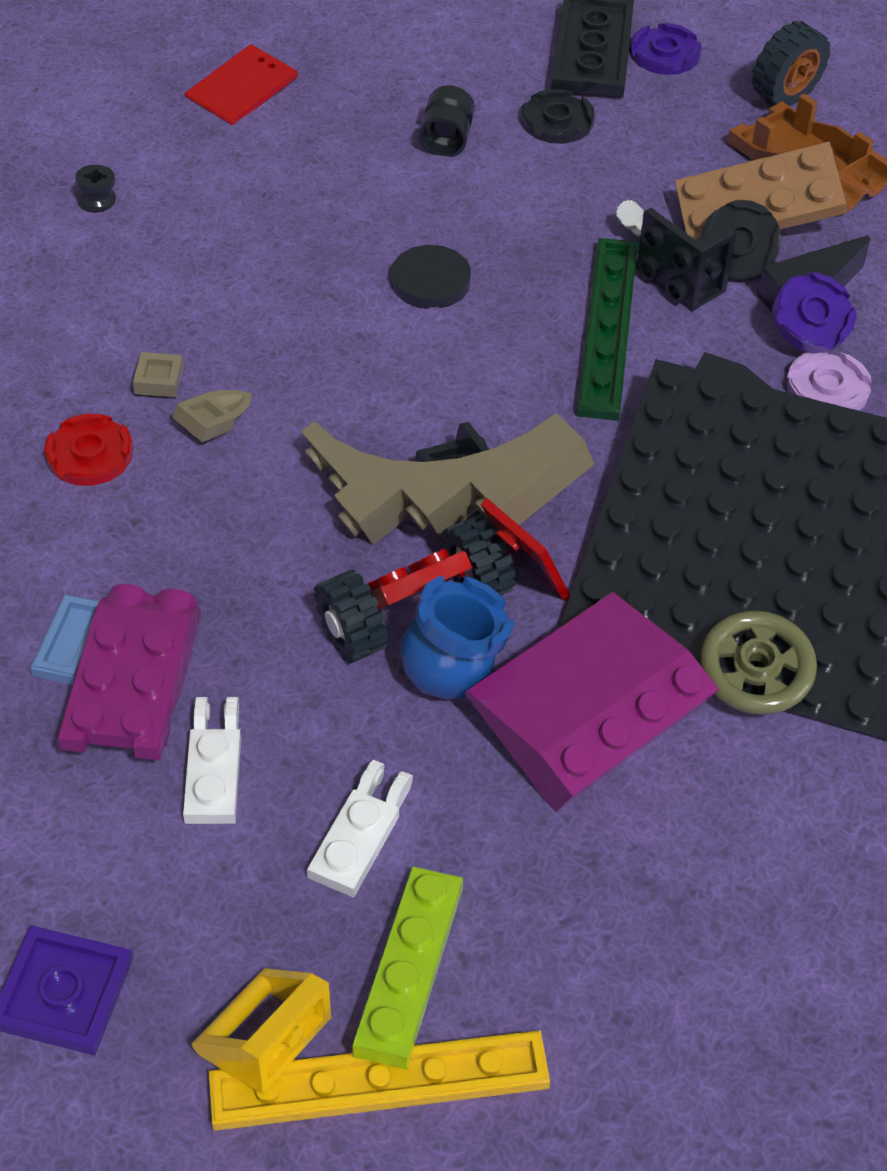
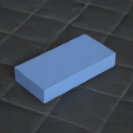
(65, 640)

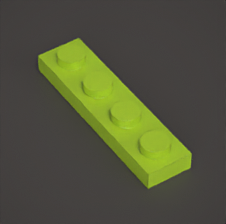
(408, 968)

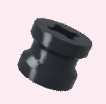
(95, 188)

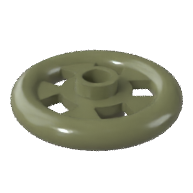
(764, 627)

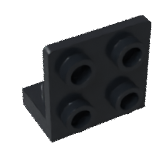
(684, 267)

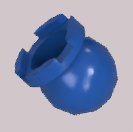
(454, 637)

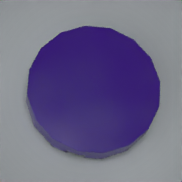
(674, 54)
(814, 313)

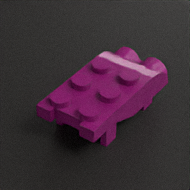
(131, 671)

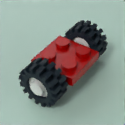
(352, 607)

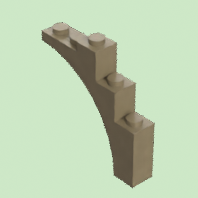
(440, 493)

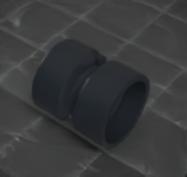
(447, 121)

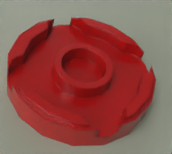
(94, 461)

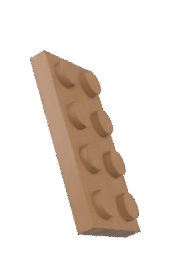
(791, 185)

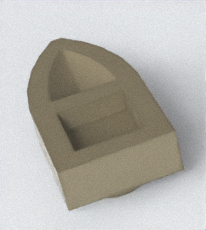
(212, 412)

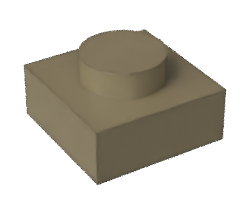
(158, 374)

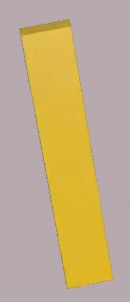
(356, 1085)

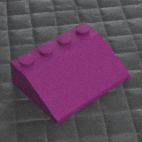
(590, 697)

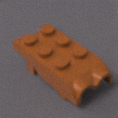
(787, 129)

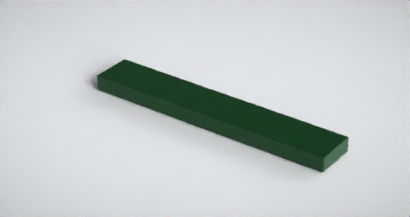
(607, 330)

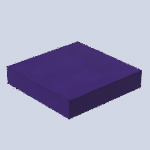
(63, 989)

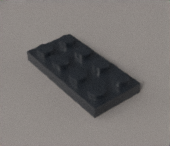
(593, 47)

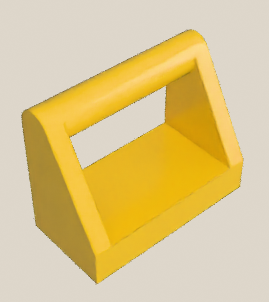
(282, 1035)

